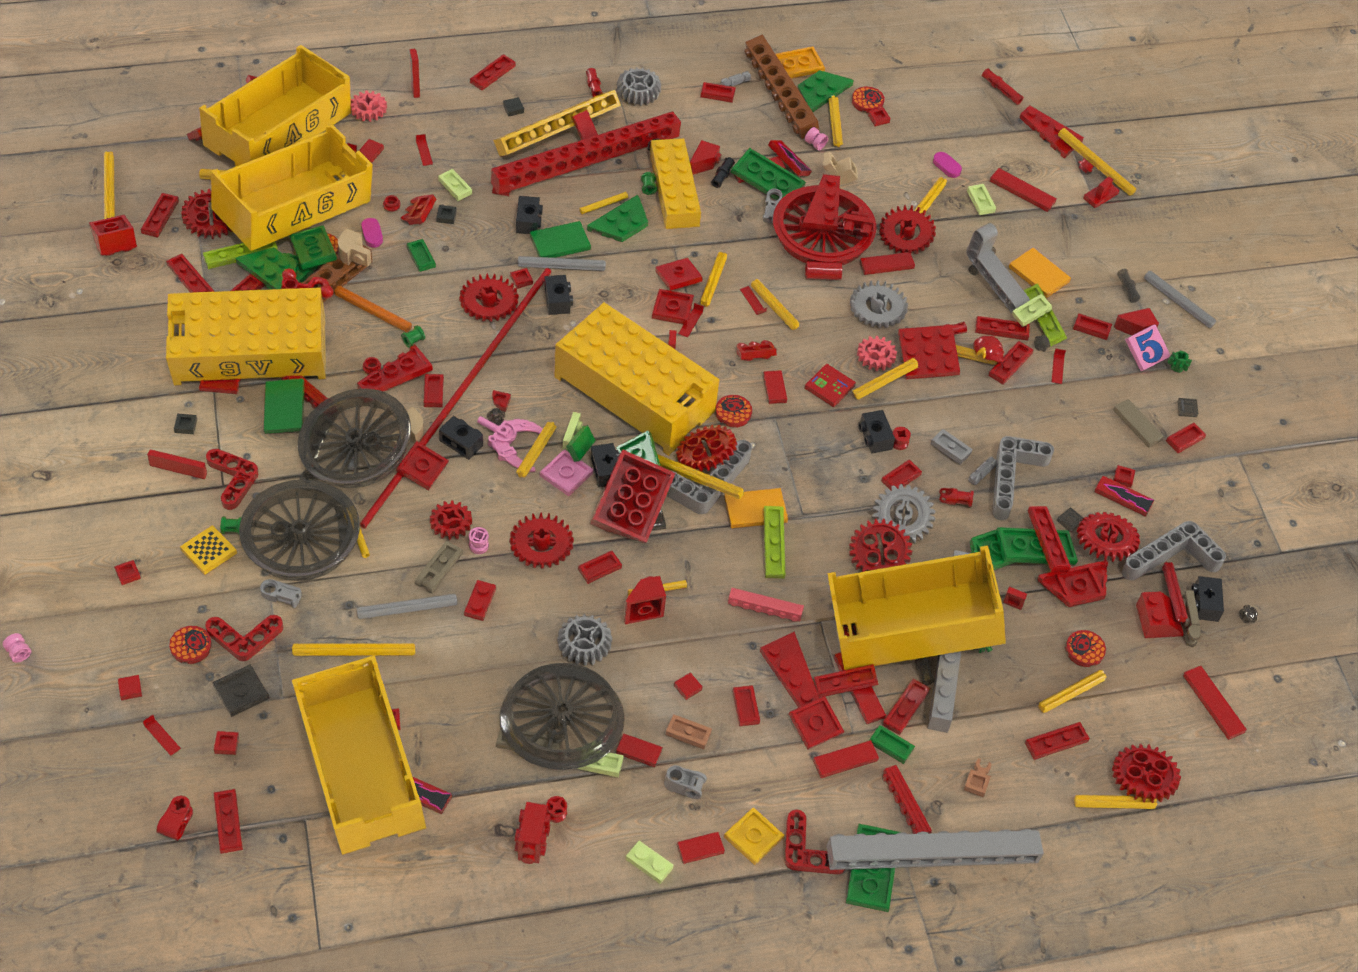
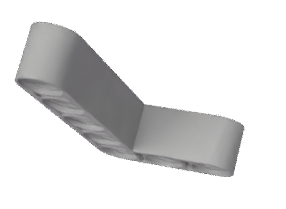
(991, 268)
(1009, 452)
(702, 498)
(1185, 536)

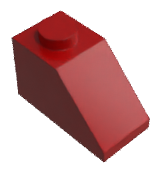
(705, 157)
(1135, 321)

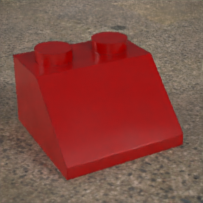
(113, 235)
(645, 601)
(1157, 616)

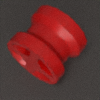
(902, 442)
(554, 804)

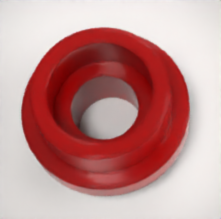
(1085, 165)
(391, 203)
(371, 364)

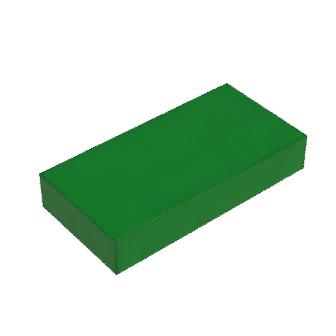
(421, 255)
(581, 443)
(892, 744)

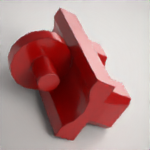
(858, 220)

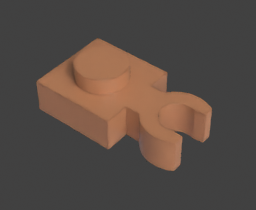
(978, 779)

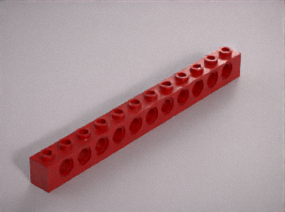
(584, 152)

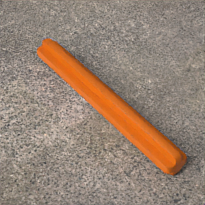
(373, 309)

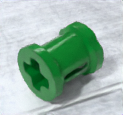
(649, 186)
(413, 336)
(230, 525)

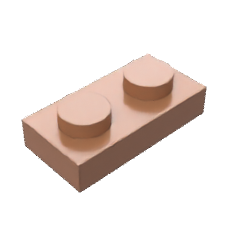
(688, 731)

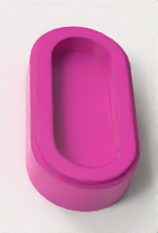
(947, 164)
(372, 232)

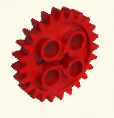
(196, 216)
(719, 442)
(861, 551)
(1146, 773)

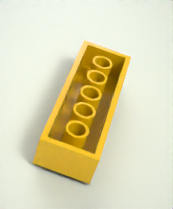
(675, 183)

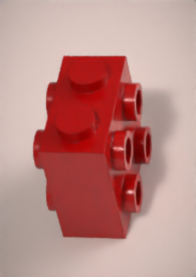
(532, 832)

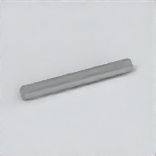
(561, 263)
(1180, 299)
(407, 606)

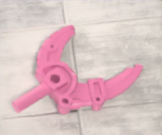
(505, 435)

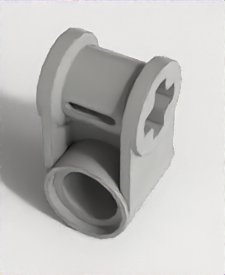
(686, 781)

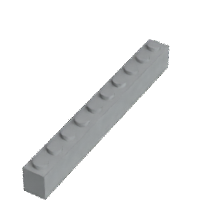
(944, 687)
(934, 849)

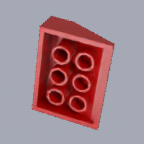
(632, 497)

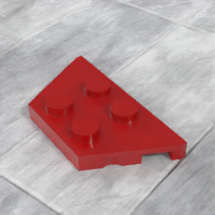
(1079, 584)

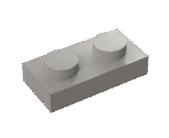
(951, 446)

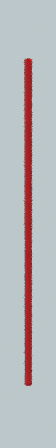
(460, 391)

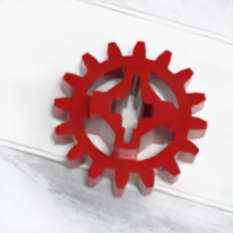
(451, 520)

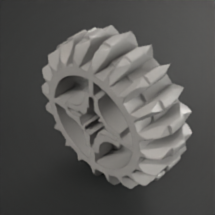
(638, 86)
(583, 647)

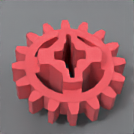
(368, 106)
(876, 353)

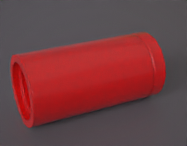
(823, 270)

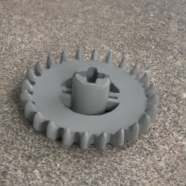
(878, 297)
(908, 496)

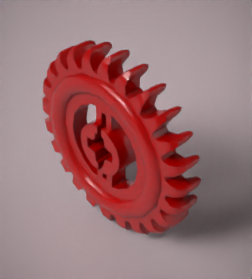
(908, 222)
(486, 291)
(541, 541)
(1106, 543)

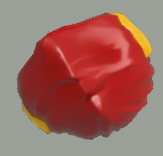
(989, 347)

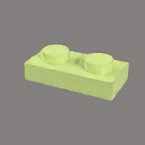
(455, 185)
(981, 199)
(1032, 310)
(573, 427)
(608, 765)
(649, 862)

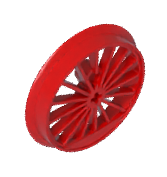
(805, 196)

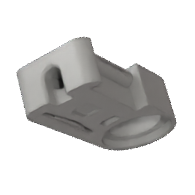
(771, 205)
(283, 592)

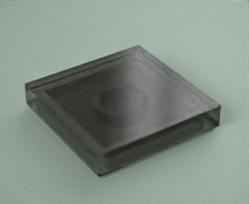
(240, 690)

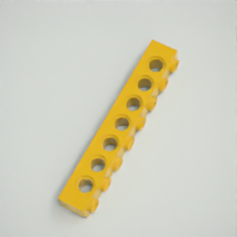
(555, 123)

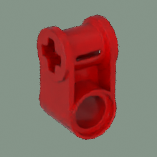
(175, 818)

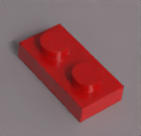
(480, 600)

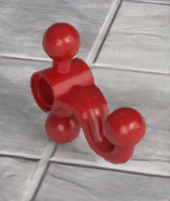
(290, 282)

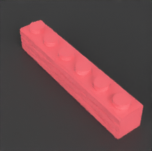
(765, 604)

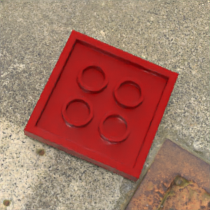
(933, 350)

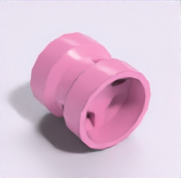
(816, 138)
(478, 540)
(16, 647)

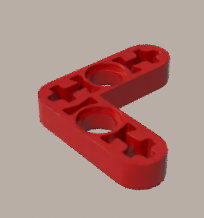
(238, 472)
(242, 642)
(803, 855)

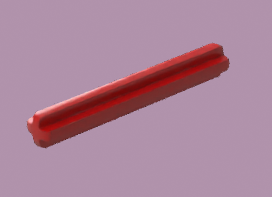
(1174, 592)

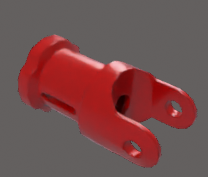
(953, 496)

